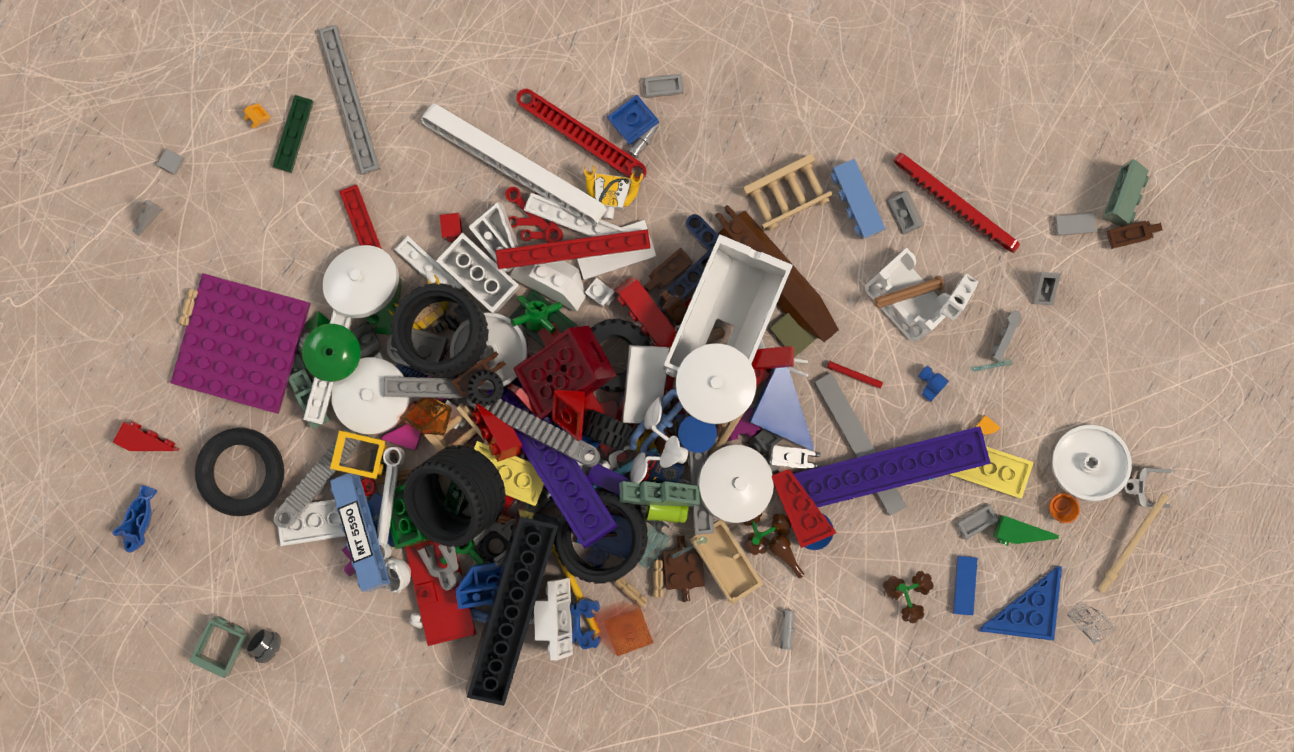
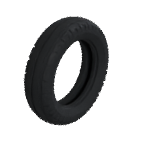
(205, 472)

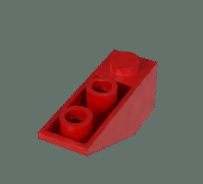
(500, 437)
(136, 439)

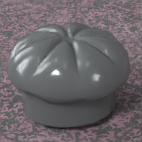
(264, 645)

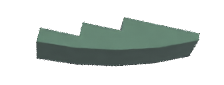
(302, 385)
(659, 493)

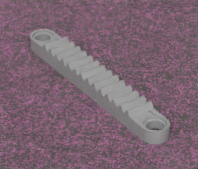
(540, 431)
(314, 482)

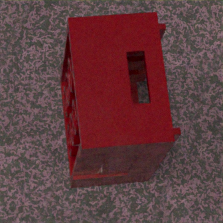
(582, 373)

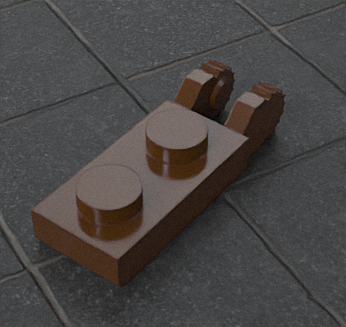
(461, 383)

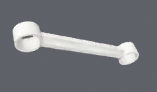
(388, 498)

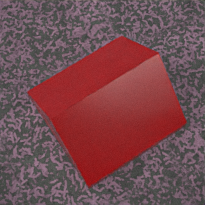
(569, 411)

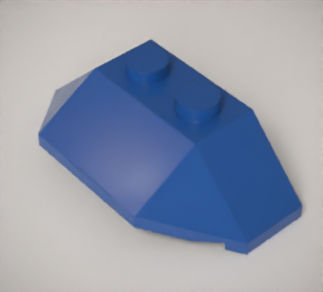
(477, 586)

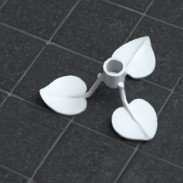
(671, 454)

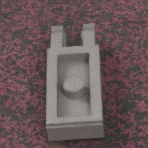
(1006, 335)

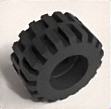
(605, 429)

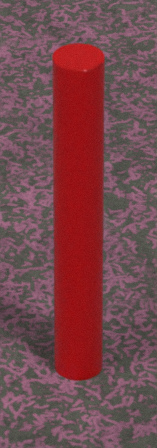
(854, 374)

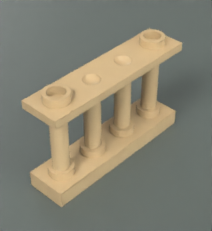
(771, 181)
(465, 412)

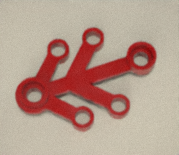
(533, 220)

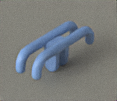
(665, 421)

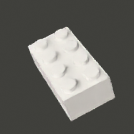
(478, 273)

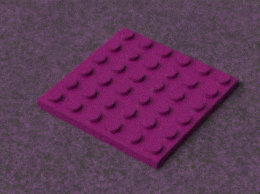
(240, 343)

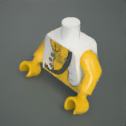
(611, 190)

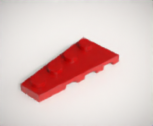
(801, 511)

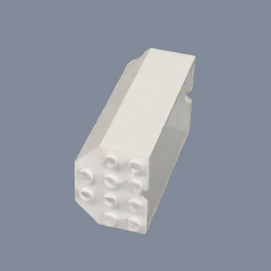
(737, 289)

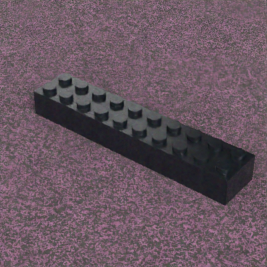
(511, 607)

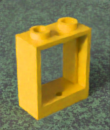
(377, 470)

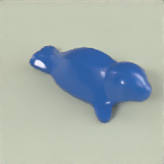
(136, 520)

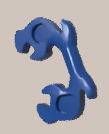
(584, 606)

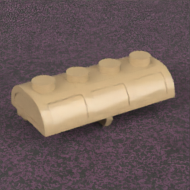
(727, 563)

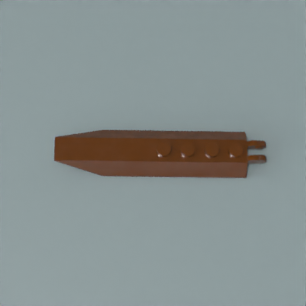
(798, 295)

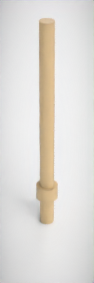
(1111, 574)

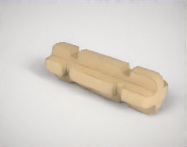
(188, 307)
(658, 578)
(631, 592)

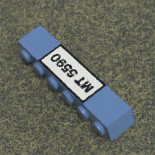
(359, 532)

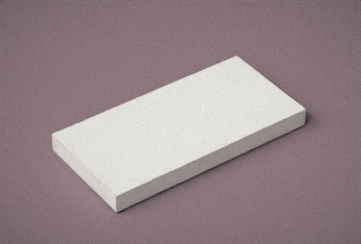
(603, 264)
(643, 381)
(316, 523)

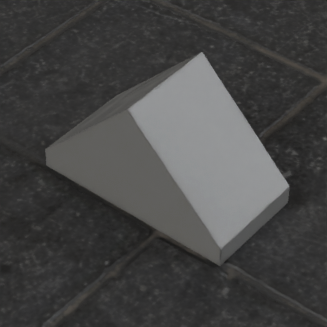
(1045, 288)

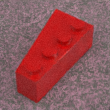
(646, 312)

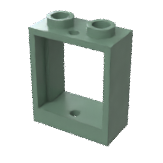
(209, 664)

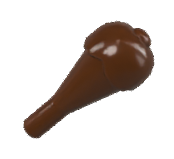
(780, 547)

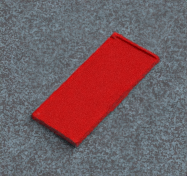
(438, 607)

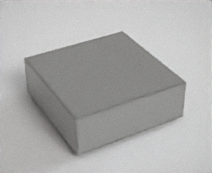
(170, 161)

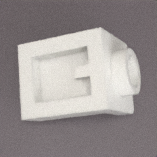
(600, 293)

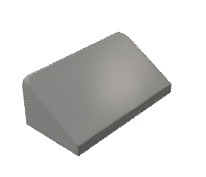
(906, 212)

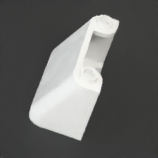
(912, 316)

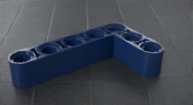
(697, 268)

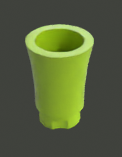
(666, 513)

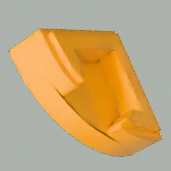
(987, 425)

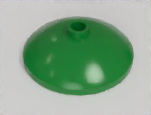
(343, 359)

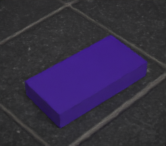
(606, 478)

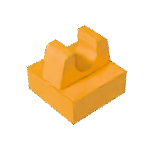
(256, 114)

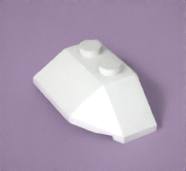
(555, 280)

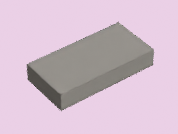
(663, 86)
(1075, 224)
(977, 521)

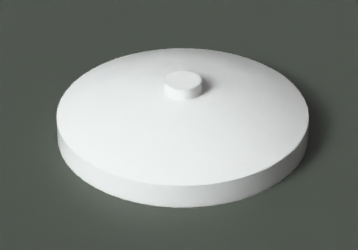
(360, 281)
(504, 339)
(715, 383)
(361, 401)
(1091, 463)
(735, 483)

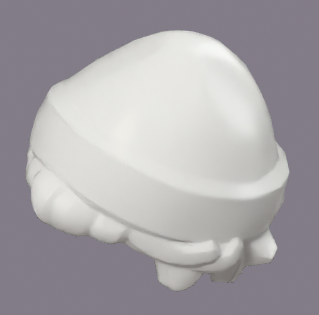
(399, 574)

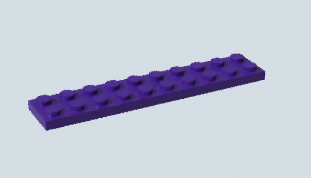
(895, 467)
(565, 483)

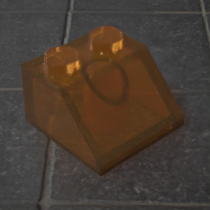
(628, 631)

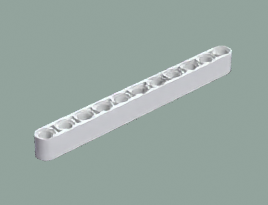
(513, 164)

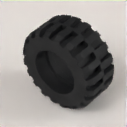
(621, 329)

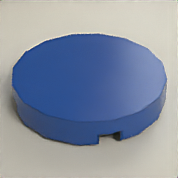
(697, 435)

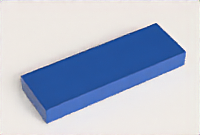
(965, 585)

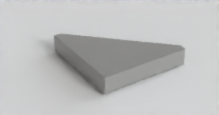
(147, 216)

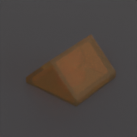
(428, 416)

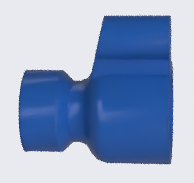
(935, 383)

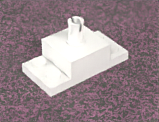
(554, 620)

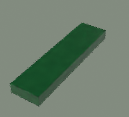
(293, 134)

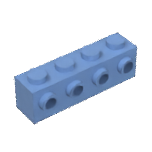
(858, 199)

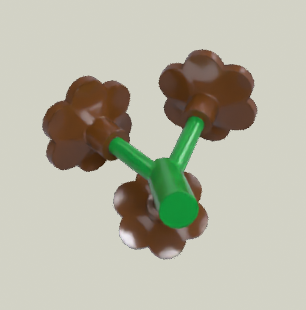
(757, 541)
(896, 587)

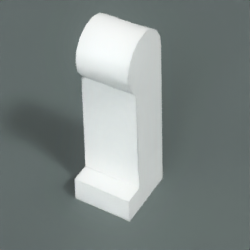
(959, 298)

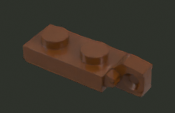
(1132, 234)
(668, 270)
(674, 307)

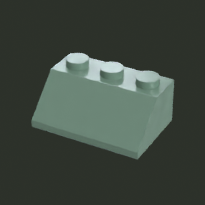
(1126, 193)

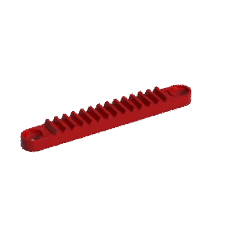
(580, 134)
(956, 202)

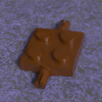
(683, 571)

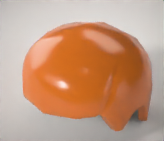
(1064, 508)

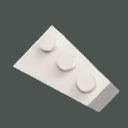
(495, 230)

